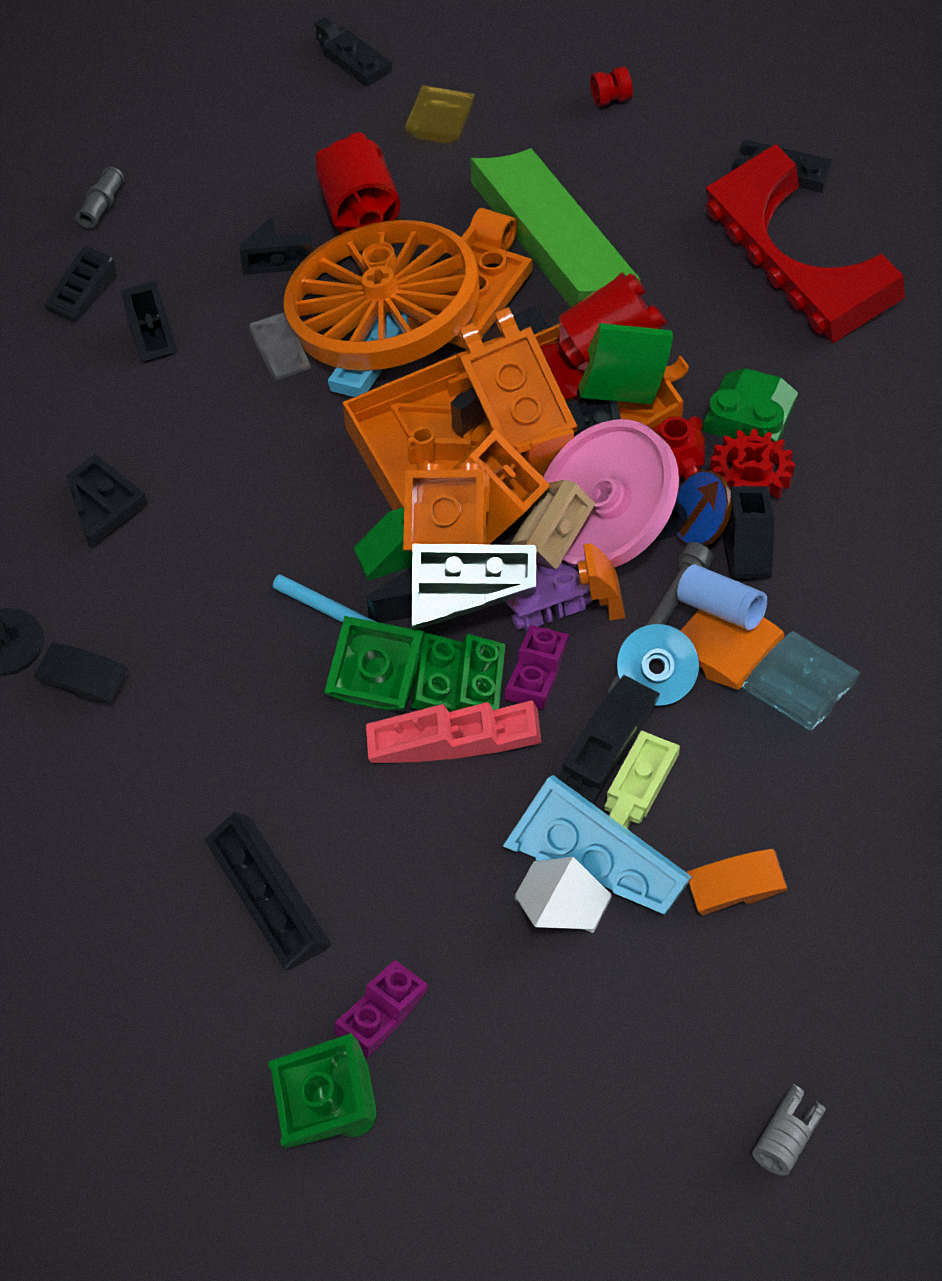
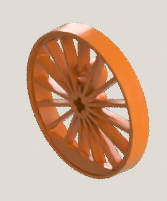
(385, 287)

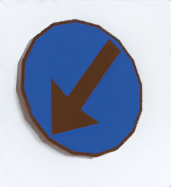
(707, 506)

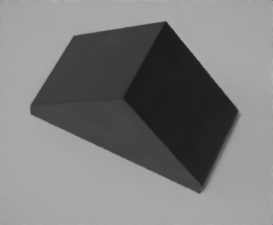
(148, 321)

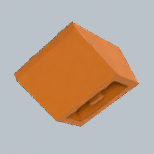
(512, 482)

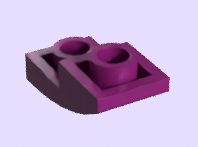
(537, 666)
(383, 1008)

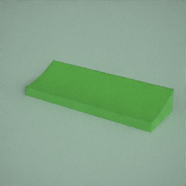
(549, 224)

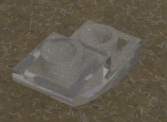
(279, 346)

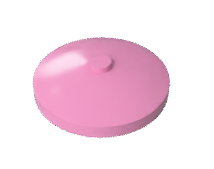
(628, 477)

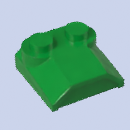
(750, 402)
(374, 664)
(323, 1092)

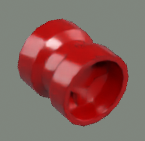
(611, 86)

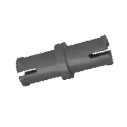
(99, 197)

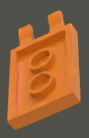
(515, 383)

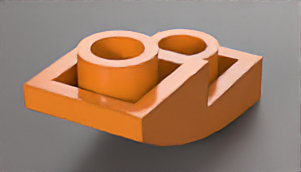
(602, 580)
(737, 879)

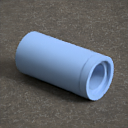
(722, 597)

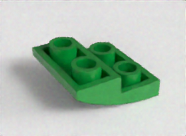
(626, 363)
(458, 673)

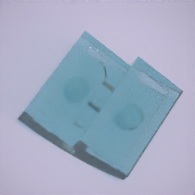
(801, 680)

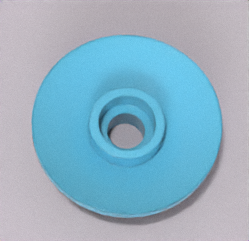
(669, 647)

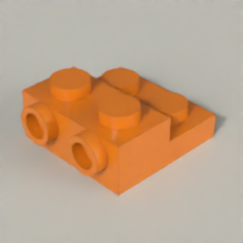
(445, 505)

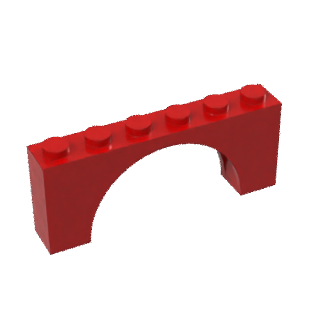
(831, 297)

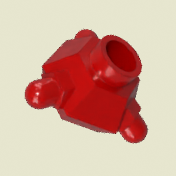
(685, 441)

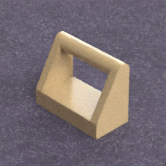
(555, 522)

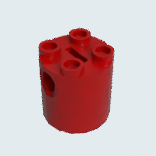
(356, 183)
(613, 304)

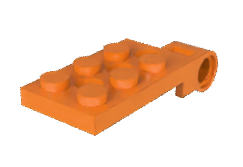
(490, 239)

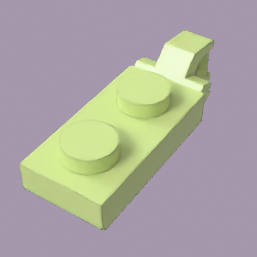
(640, 778)

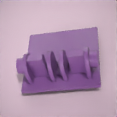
(553, 588)

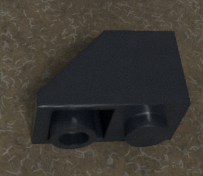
(750, 533)

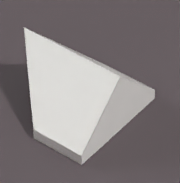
(562, 895)

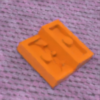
(728, 650)

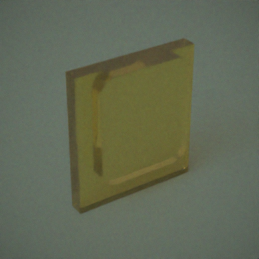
(439, 114)

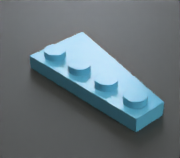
(568, 825)

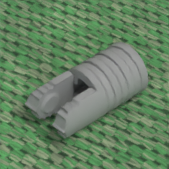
(786, 1134)

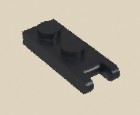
(811, 169)

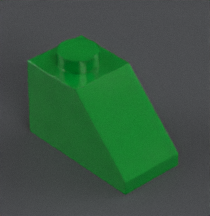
(382, 547)

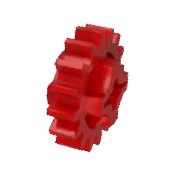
(754, 461)

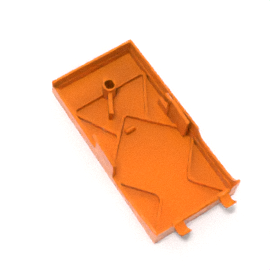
(412, 421)

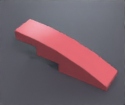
(456, 734)

